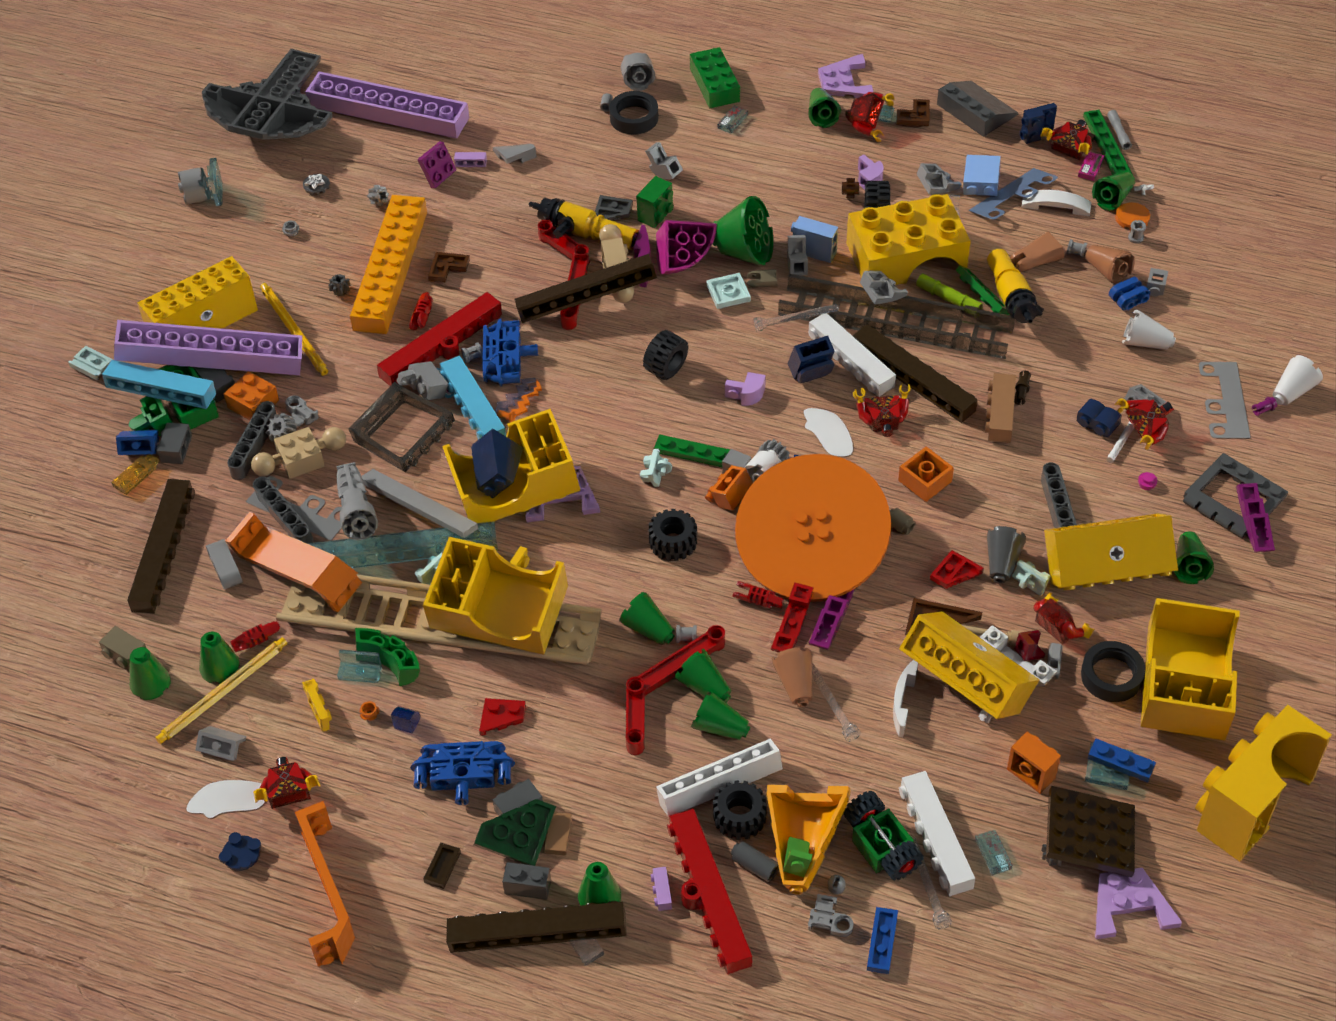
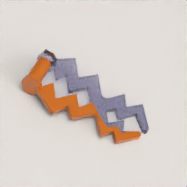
(502, 406)

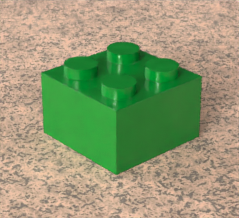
(654, 202)

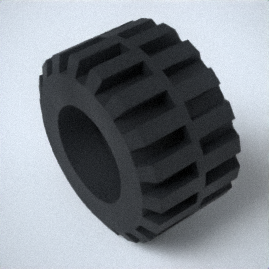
(877, 194)
(665, 354)
(672, 546)
(739, 795)

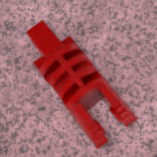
(421, 311)
(758, 596)
(254, 636)

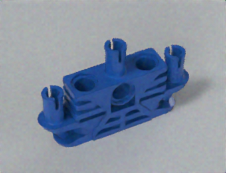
(503, 352)
(471, 759)

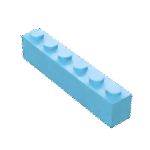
(159, 384)
(470, 397)

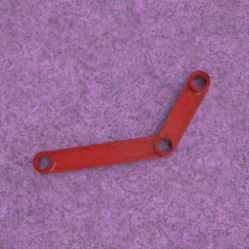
(580, 260)
(655, 677)

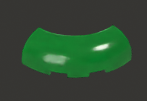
(392, 653)

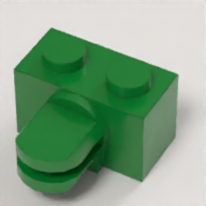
(153, 415)

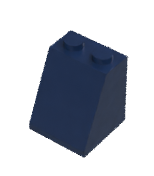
(495, 462)

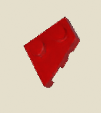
(955, 570)
(501, 714)

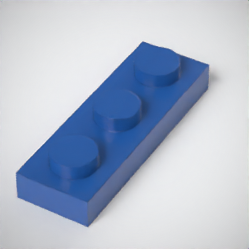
(1121, 760)
(882, 940)

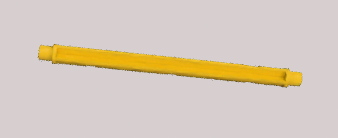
(293, 328)
(221, 690)

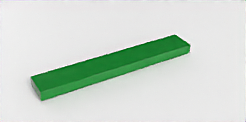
(1106, 142)

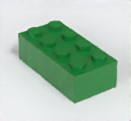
(714, 77)
(189, 414)

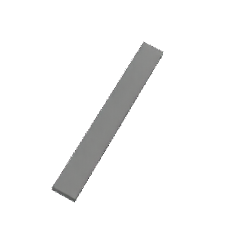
(419, 503)

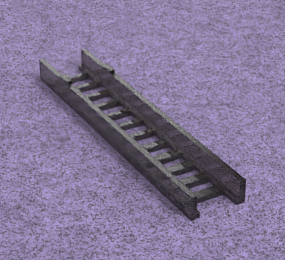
(906, 305)

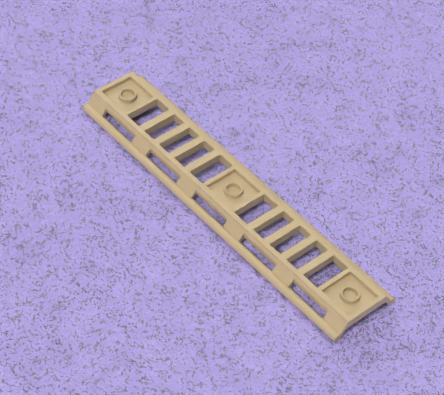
(572, 643)

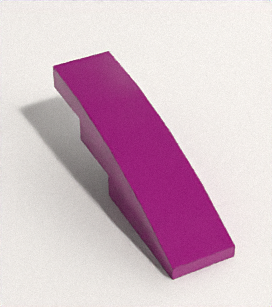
(642, 247)
(1255, 518)
(830, 620)

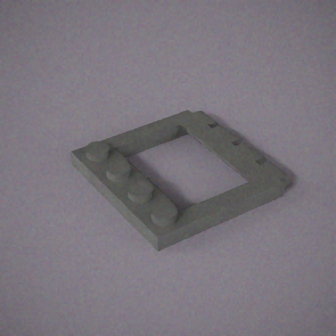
(1241, 474)

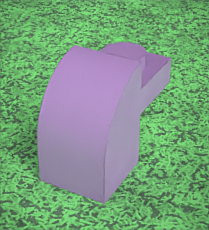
(869, 171)
(749, 391)

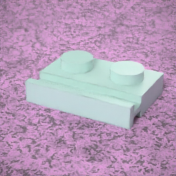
(90, 362)

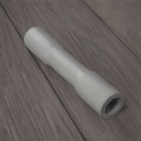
(1116, 123)

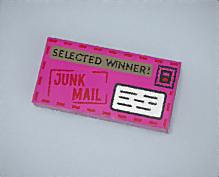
(1091, 166)

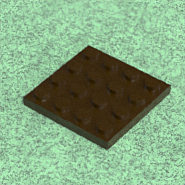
(1091, 831)

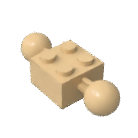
(614, 253)
(298, 452)

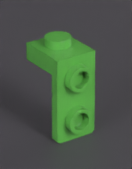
(797, 857)

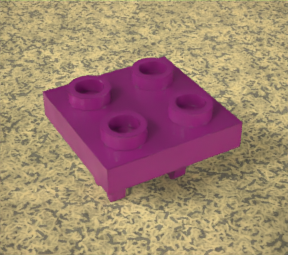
(437, 164)

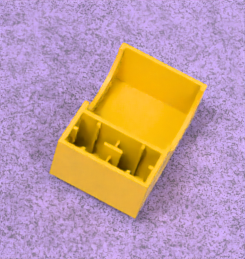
(906, 235)
(542, 474)
(492, 599)
(1190, 669)
(1244, 796)

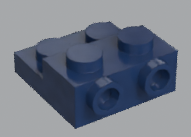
(1035, 120)

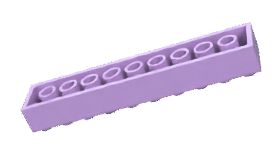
(388, 104)
(208, 347)

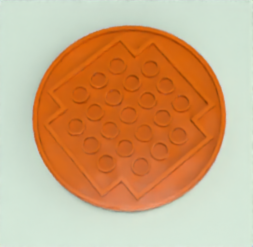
(814, 526)

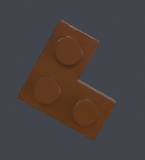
(917, 117)
(447, 261)

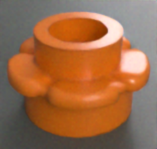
(369, 707)

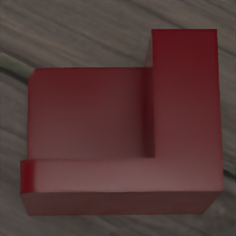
(1028, 646)

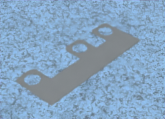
(1232, 401)
(317, 524)

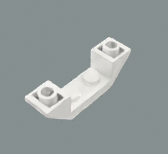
(999, 641)

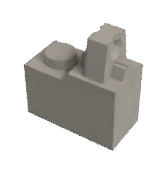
(425, 379)

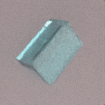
(359, 666)

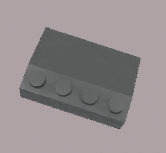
(974, 106)

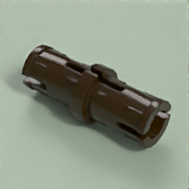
(1022, 387)

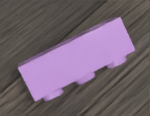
(470, 159)
(661, 889)

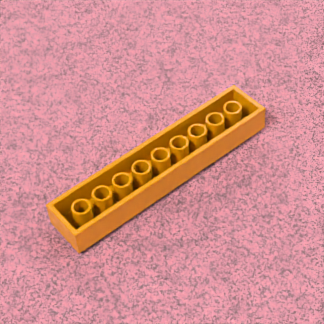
(388, 264)

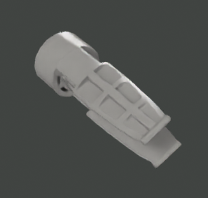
(357, 514)

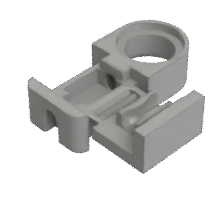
(301, 411)
(825, 920)

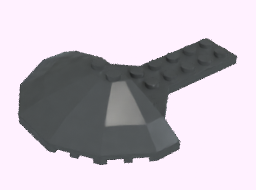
(271, 107)

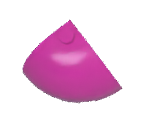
(682, 244)

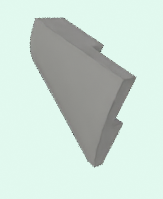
(511, 153)
(935, 179)
(880, 287)

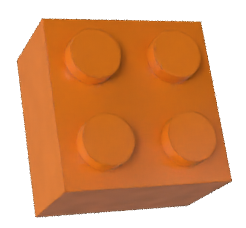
(249, 393)
(926, 474)
(1033, 762)

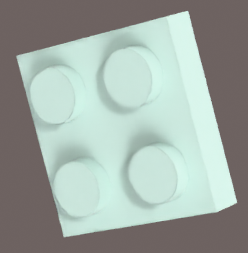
(728, 290)

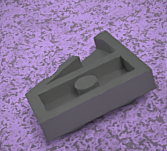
(614, 208)

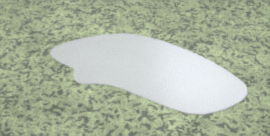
(829, 431)
(225, 797)

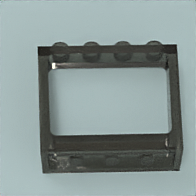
(383, 408)

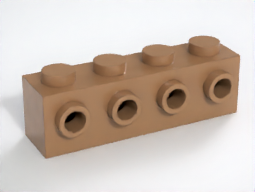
(1001, 407)

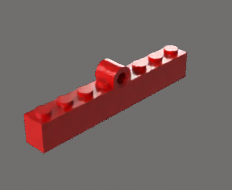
(442, 338)
(707, 892)

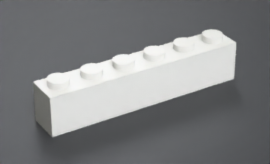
(854, 355)
(704, 782)
(936, 834)

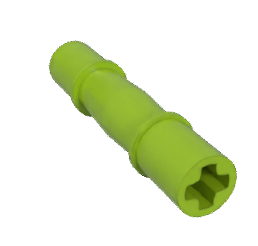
(946, 292)

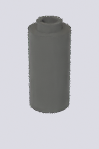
(755, 861)

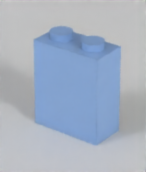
(981, 175)
(820, 238)

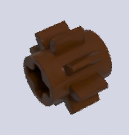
(850, 188)

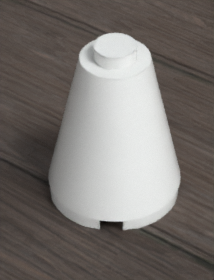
(1147, 332)
(1296, 380)

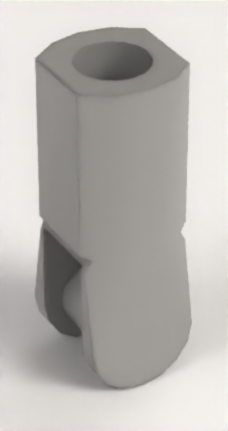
(1055, 657)

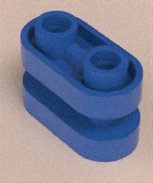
(1129, 293)

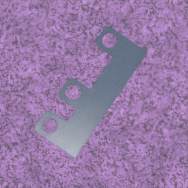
(1015, 187)

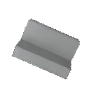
(219, 742)

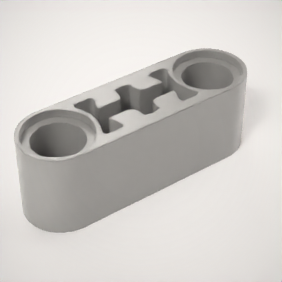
(224, 564)

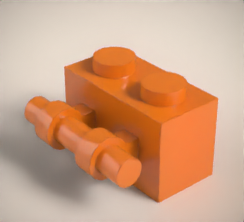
(730, 487)

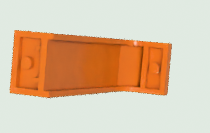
(295, 561)
(338, 940)

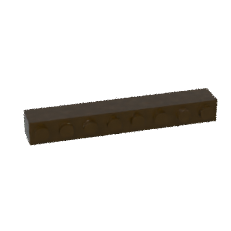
(585, 288)
(918, 375)
(161, 546)
(536, 926)

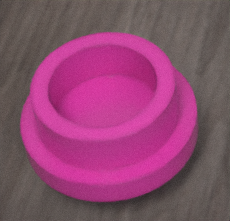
(1147, 481)

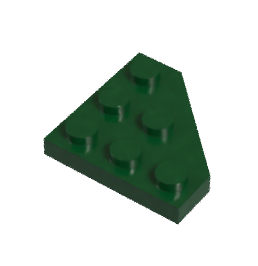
(517, 832)

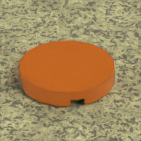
(1130, 212)

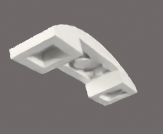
(1057, 198)
(900, 714)

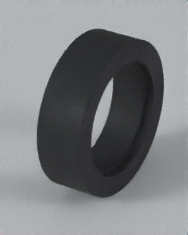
(634, 99)
(1118, 651)

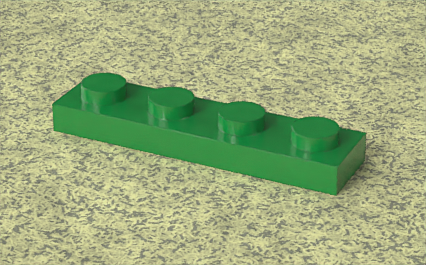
(978, 286)
(691, 450)

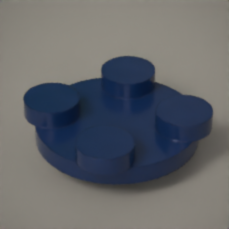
(240, 852)

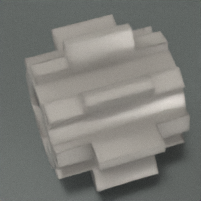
(378, 195)

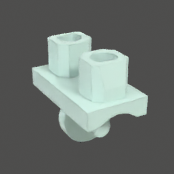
(657, 468)
(426, 575)
(1030, 577)

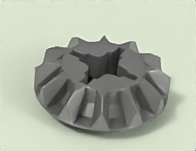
(321, 188)

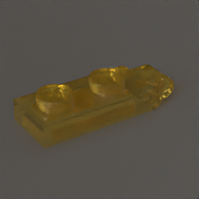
(135, 473)

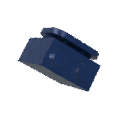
(812, 359)

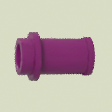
(1268, 404)

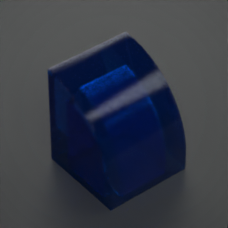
(405, 719)

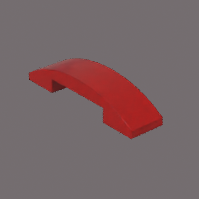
(793, 618)

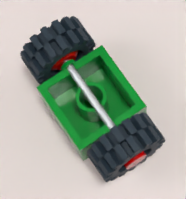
(881, 837)

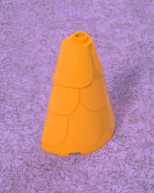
(807, 818)

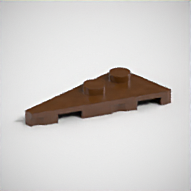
(959, 614)

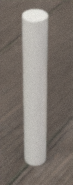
(1121, 441)

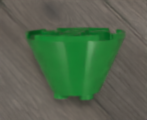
(746, 232)

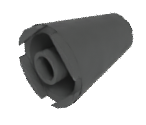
(1004, 551)

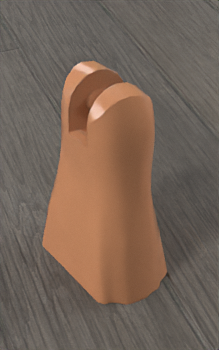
(1039, 252)

